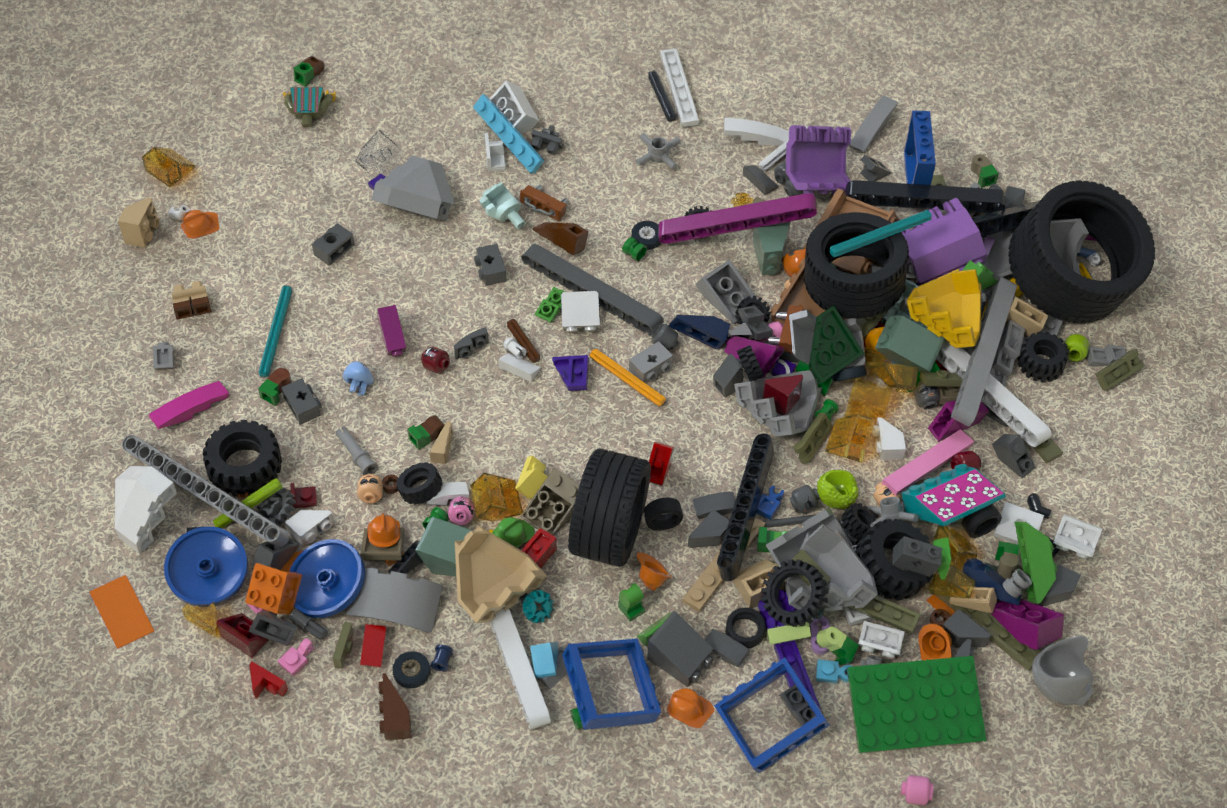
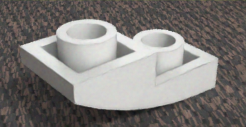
(450, 491)

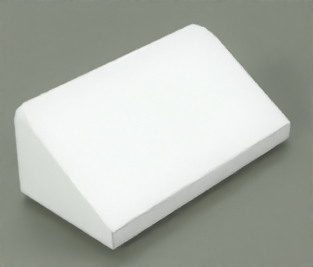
(518, 367)

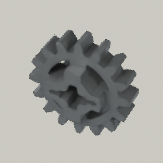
(276, 508)

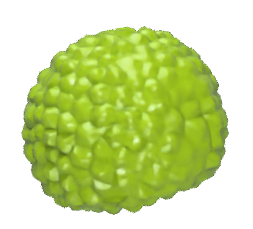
(837, 489)

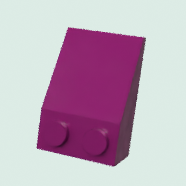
(1030, 622)

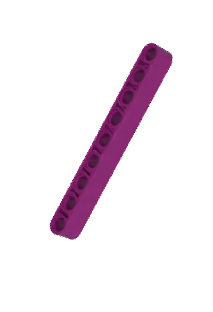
(737, 218)

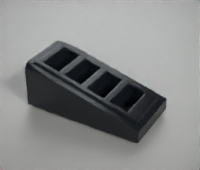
(409, 560)

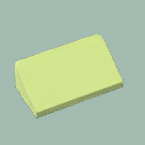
(788, 633)

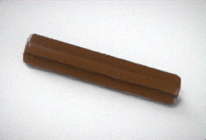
(523, 340)

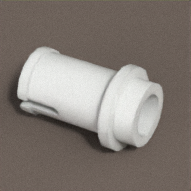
(511, 345)

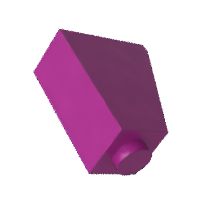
(391, 330)
(766, 353)
(945, 426)

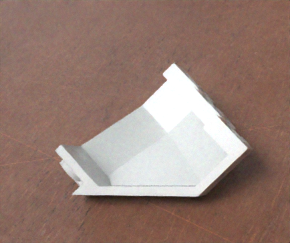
(139, 504)

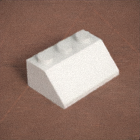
(515, 107)

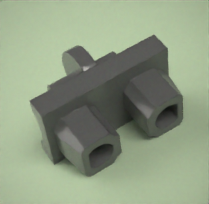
(548, 137)

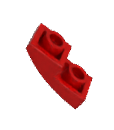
(373, 645)

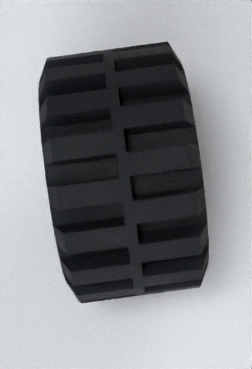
(1039, 367)

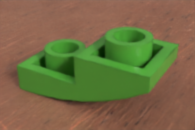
(551, 306)

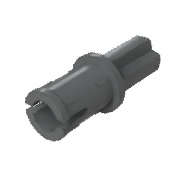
(308, 624)

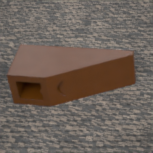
(565, 235)
(396, 715)

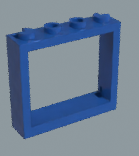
(920, 146)
(582, 694)
(788, 743)

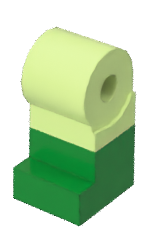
(838, 644)

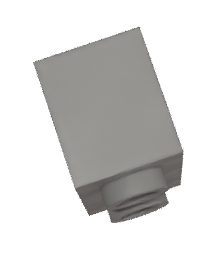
(651, 362)

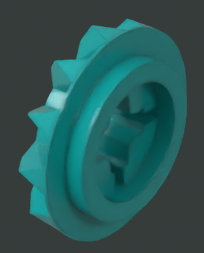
(530, 607)

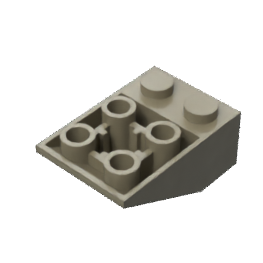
(552, 503)

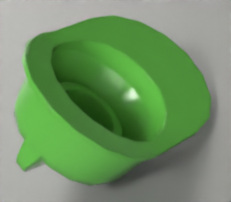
(514, 531)

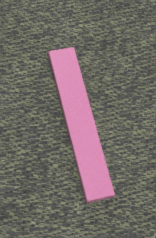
(927, 462)

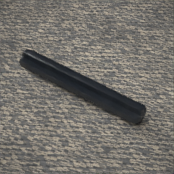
(662, 96)

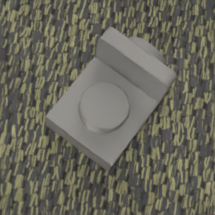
(163, 356)

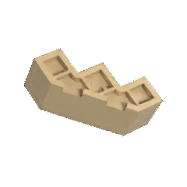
(492, 574)

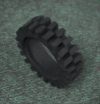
(816, 599)

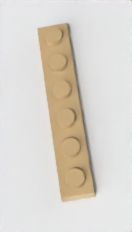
(710, 579)

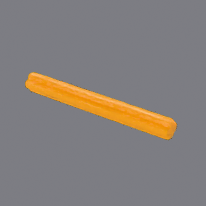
(627, 377)

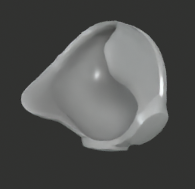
(1062, 672)

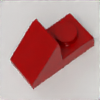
(660, 462)
(263, 678)

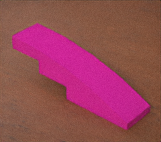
(184, 406)

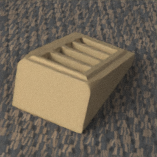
(441, 447)
(985, 603)

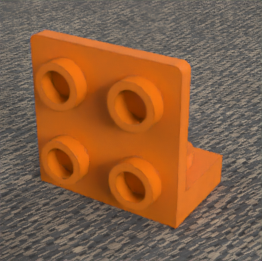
(273, 589)

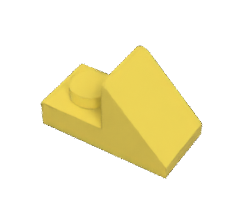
(531, 477)

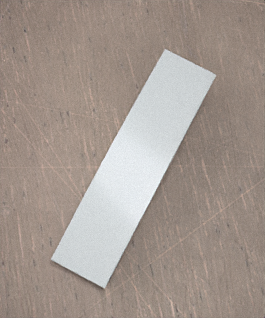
(755, 131)

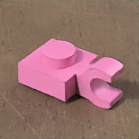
(295, 659)

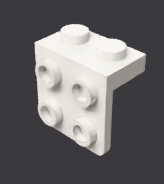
(580, 311)
(1077, 536)
(881, 639)

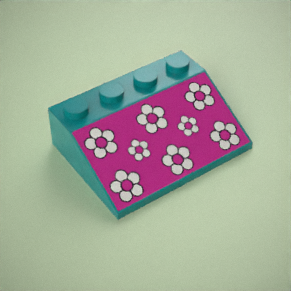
(951, 495)

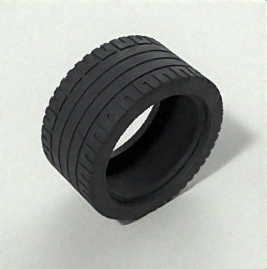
(1111, 222)

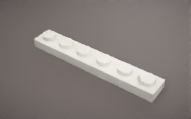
(679, 88)

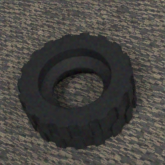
(423, 492)

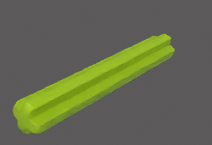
(251, 501)

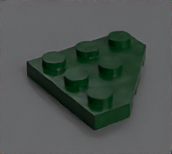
(832, 345)

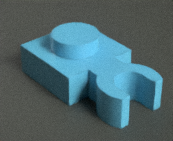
(829, 671)

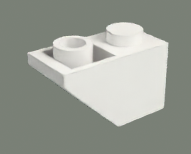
(889, 442)
(308, 524)

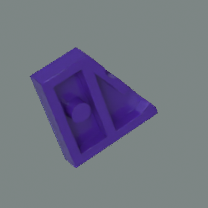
(573, 371)

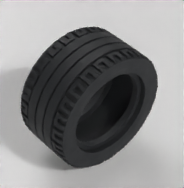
(855, 294)
(609, 507)

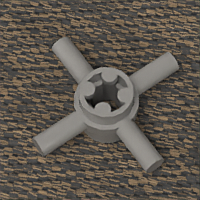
(658, 150)
(892, 509)

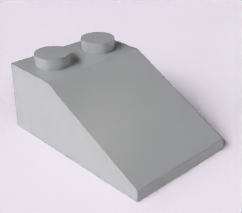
(725, 289)

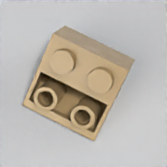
(139, 222)
(1026, 316)
(751, 581)

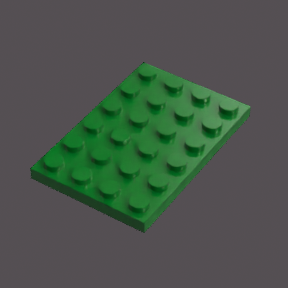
(916, 704)

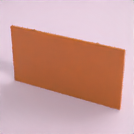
(121, 611)

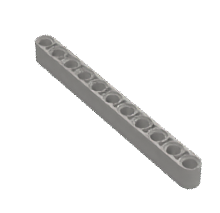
(984, 352)
(182, 475)

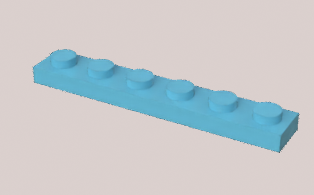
(508, 134)

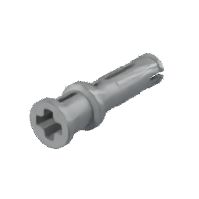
(360, 456)

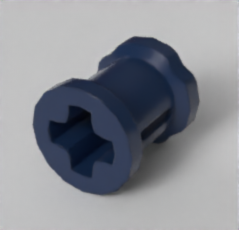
(442, 658)

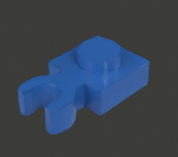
(770, 504)

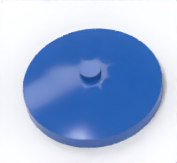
(206, 566)
(330, 577)

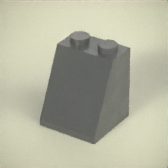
(679, 650)

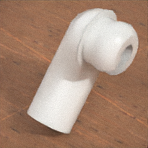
(178, 214)

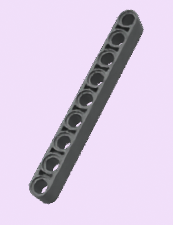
(579, 280)

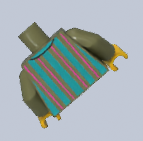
(308, 103)

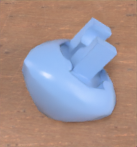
(358, 375)

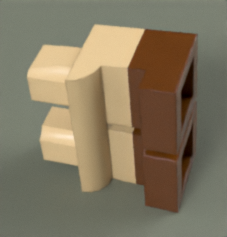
(185, 297)

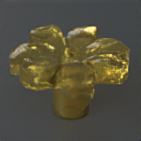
(741, 199)

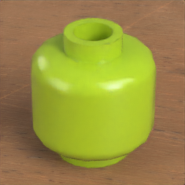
(1078, 347)

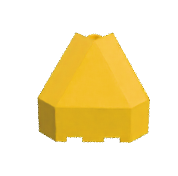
(950, 307)

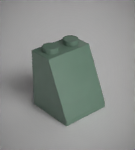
(770, 246)
(909, 343)
(438, 546)

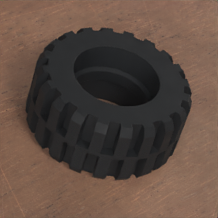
(239, 437)
(888, 578)

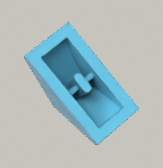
(545, 659)

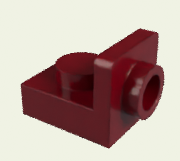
(304, 496)

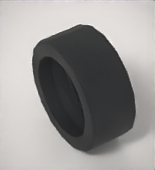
(671, 513)
(981, 521)
(750, 614)

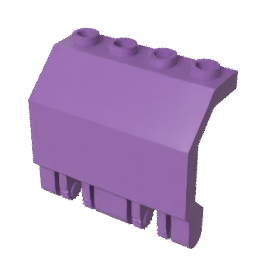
(817, 158)
(944, 243)

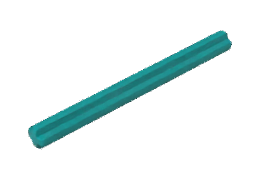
(880, 233)
(275, 331)

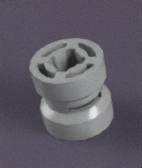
(1017, 583)

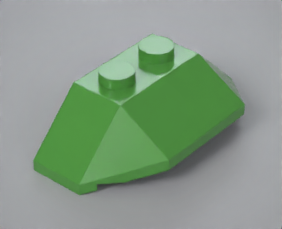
(1036, 560)

